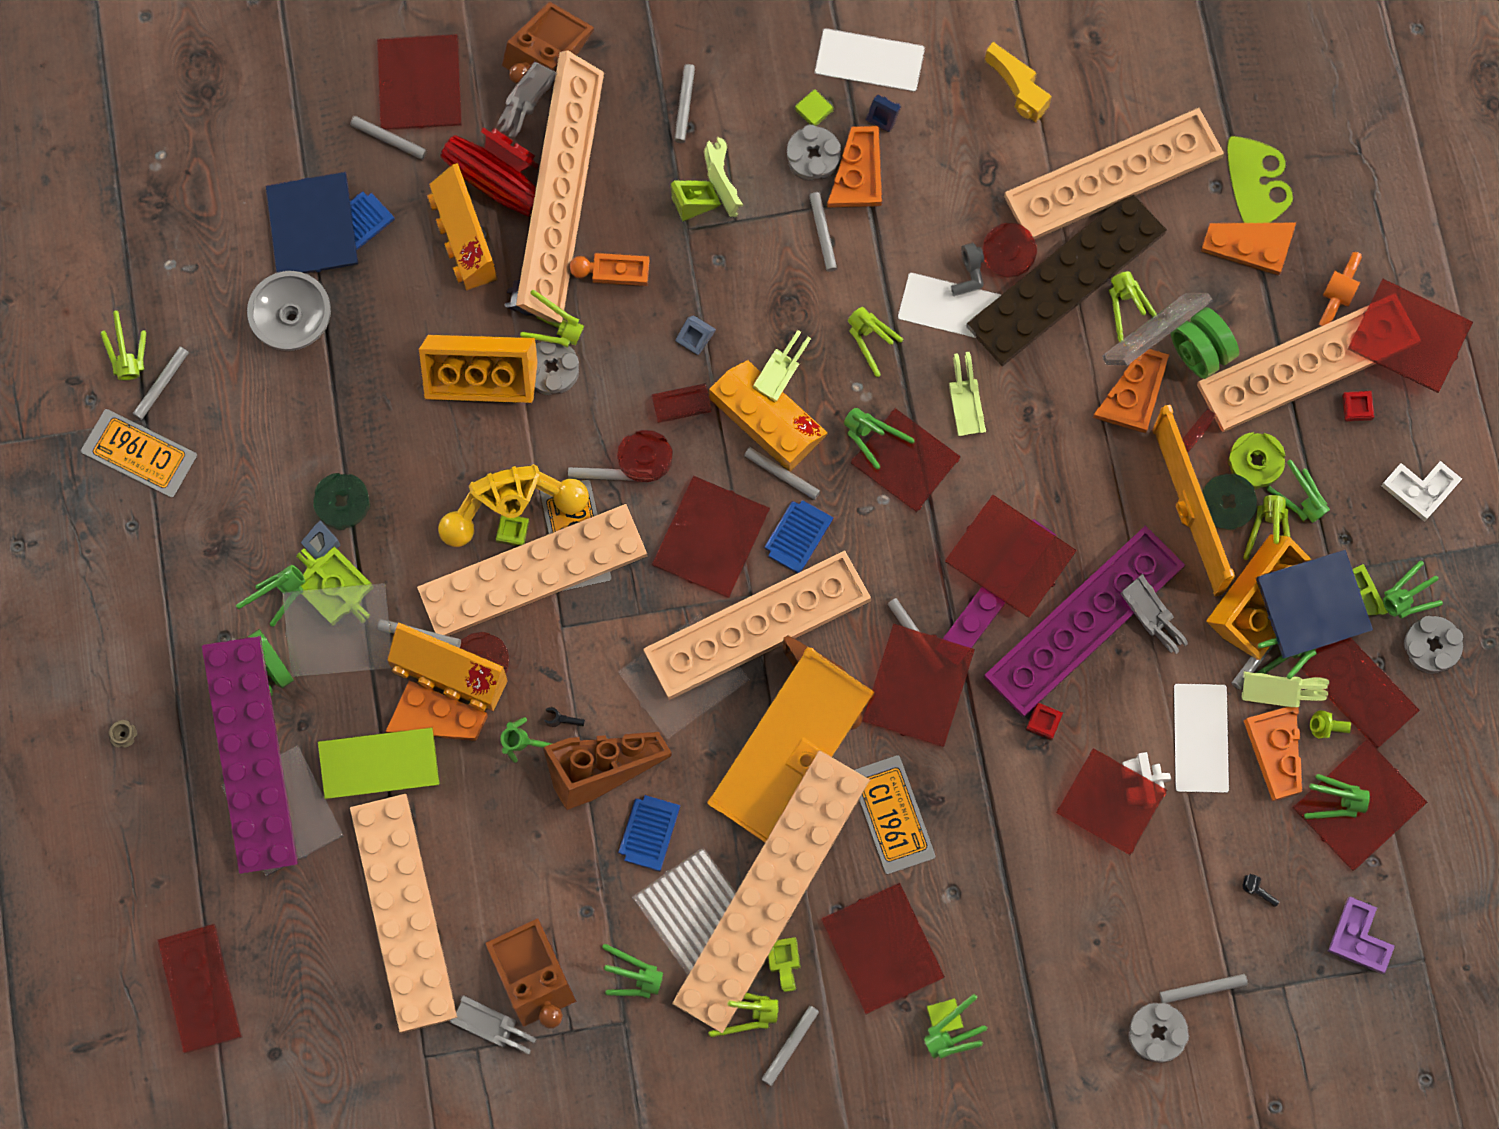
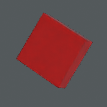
(1358, 406)
(1044, 721)

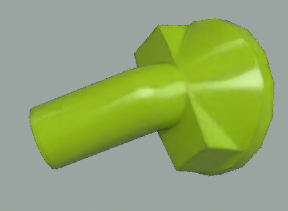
(1322, 725)

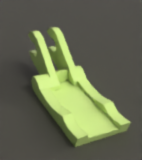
(716, 174)
(779, 370)
(966, 400)
(1281, 690)

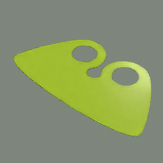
(1246, 169)

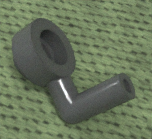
(972, 260)

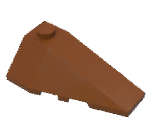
(593, 767)

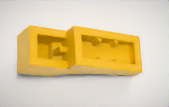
(1030, 99)

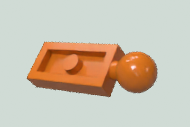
(613, 269)

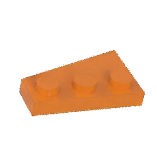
(859, 172)
(1250, 244)
(1135, 394)
(427, 709)
(1276, 748)

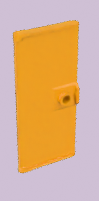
(1191, 502)
(805, 717)

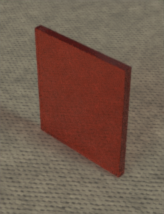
(905, 468)
(1111, 801)

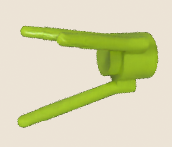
(1127, 288)
(864, 323)
(568, 330)
(126, 366)
(1274, 512)
(762, 1009)

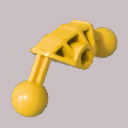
(508, 495)

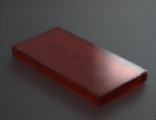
(1361, 690)
(199, 988)

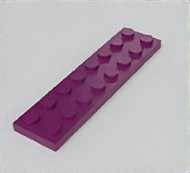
(1080, 623)
(250, 754)

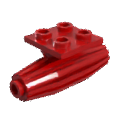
(495, 168)

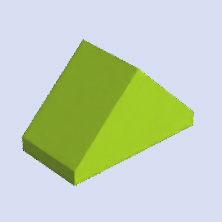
(693, 198)

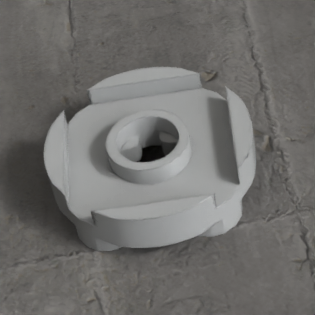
(810, 138)
(567, 368)
(1448, 637)
(1163, 1016)

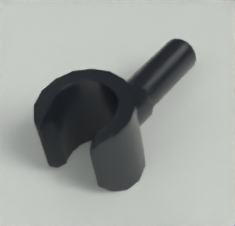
(562, 719)
(1251, 885)

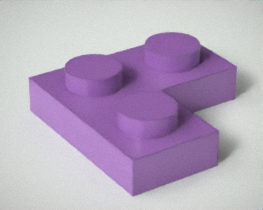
(1352, 941)

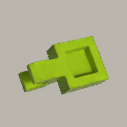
(784, 958)

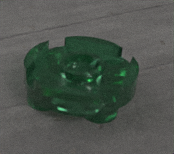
(342, 485)
(1245, 501)

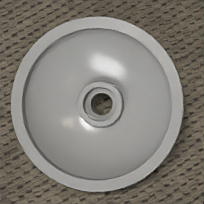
(286, 295)

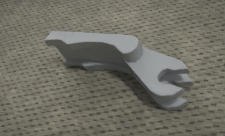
(524, 97)
(1152, 613)
(489, 1024)

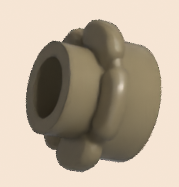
(122, 726)

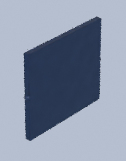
(312, 224)
(1314, 604)

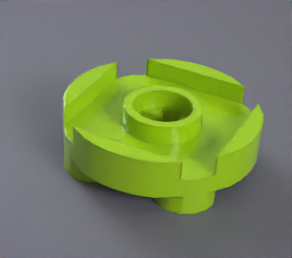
(1257, 444)

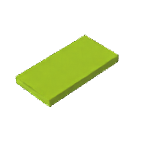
(378, 763)

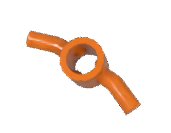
(1341, 288)

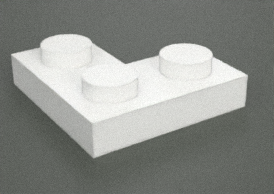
(1419, 495)

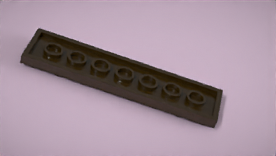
(1065, 278)

